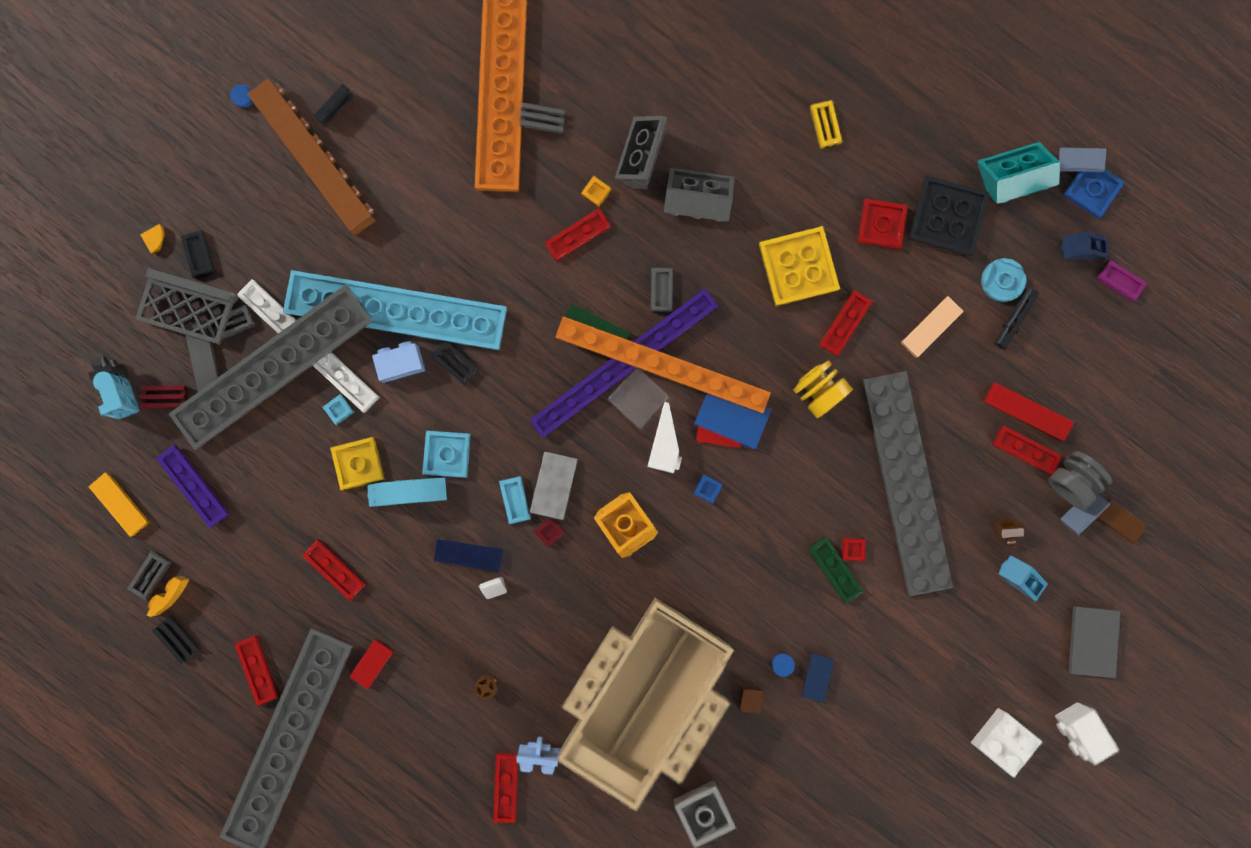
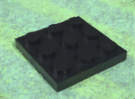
(948, 215)

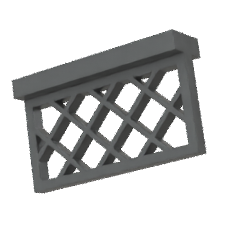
(186, 287)

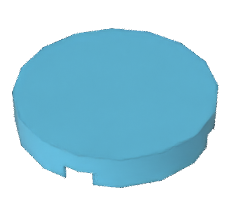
(1003, 280)

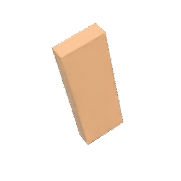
(932, 327)

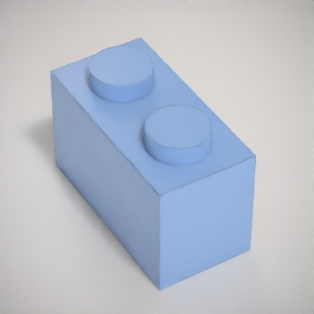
(398, 362)

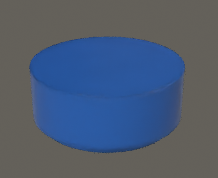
(240, 96)
(783, 664)

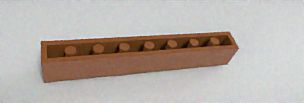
(311, 157)

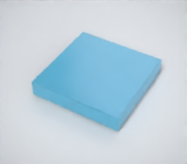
(446, 454)

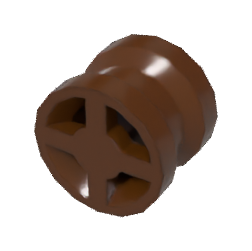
(484, 691)

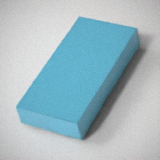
(515, 500)

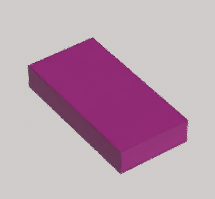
(1121, 281)

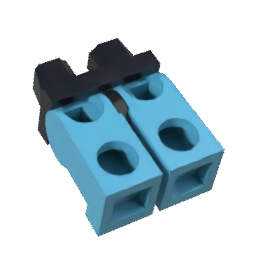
(113, 388)

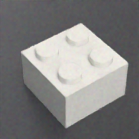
(1086, 733)
(1006, 742)

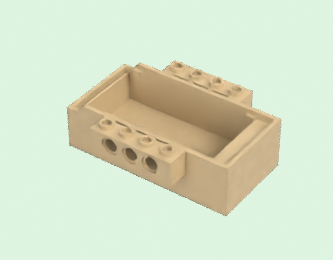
(646, 704)

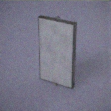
(553, 486)

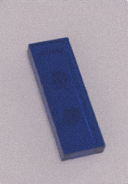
(468, 555)

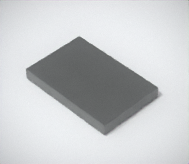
(1094, 642)

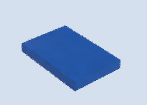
(732, 420)

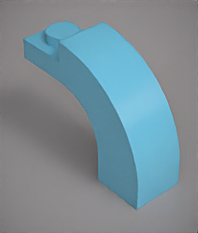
(407, 492)

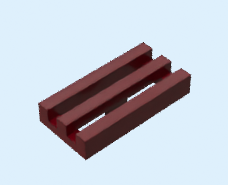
(183, 396)

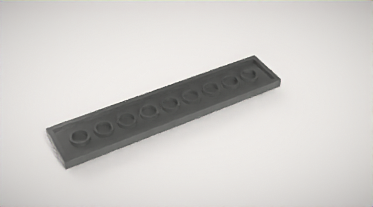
(271, 367)
(907, 484)
(286, 740)

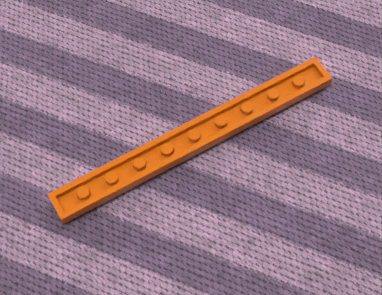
(663, 365)

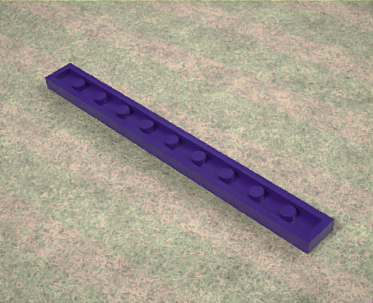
(614, 370)

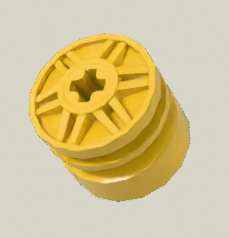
(822, 389)

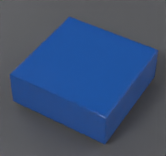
(708, 489)

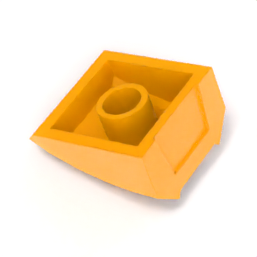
(625, 524)

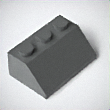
(641, 151)
(699, 194)

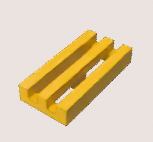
(822, 143)

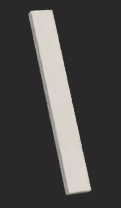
(329, 366)

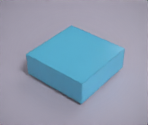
(338, 409)

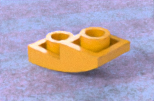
(163, 601)

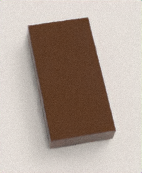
(1122, 522)

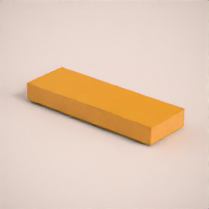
(119, 504)

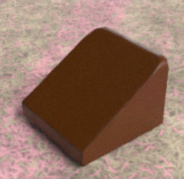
(751, 700)

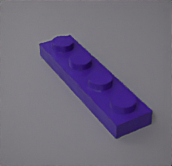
(192, 486)

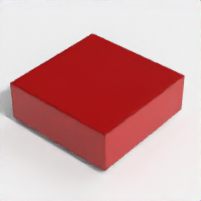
(853, 549)

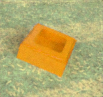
(596, 191)

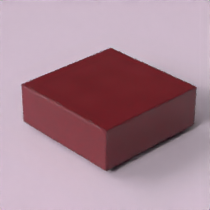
(549, 532)

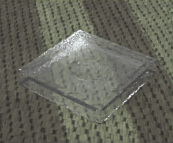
(638, 398)

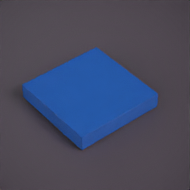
(1093, 191)

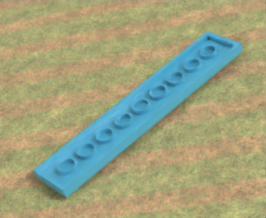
(405, 310)

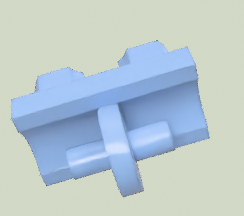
(538, 754)

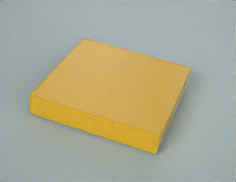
(357, 463)

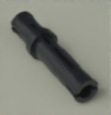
(1003, 339)

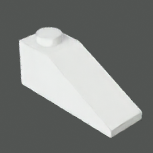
(665, 447)

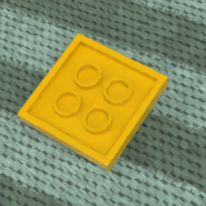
(799, 266)

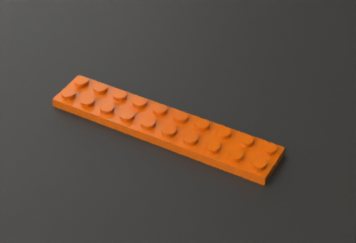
(500, 95)

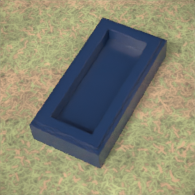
(817, 677)

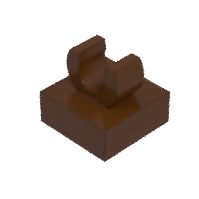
(1009, 531)

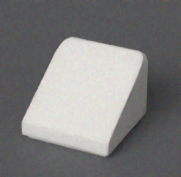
(493, 588)

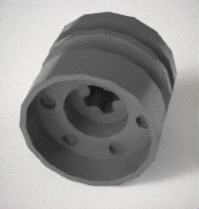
(1080, 480)

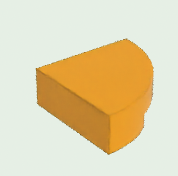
(153, 238)

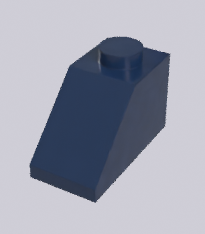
(1084, 246)

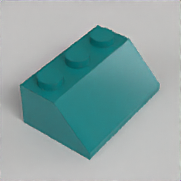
(1019, 172)

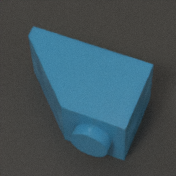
(1023, 578)

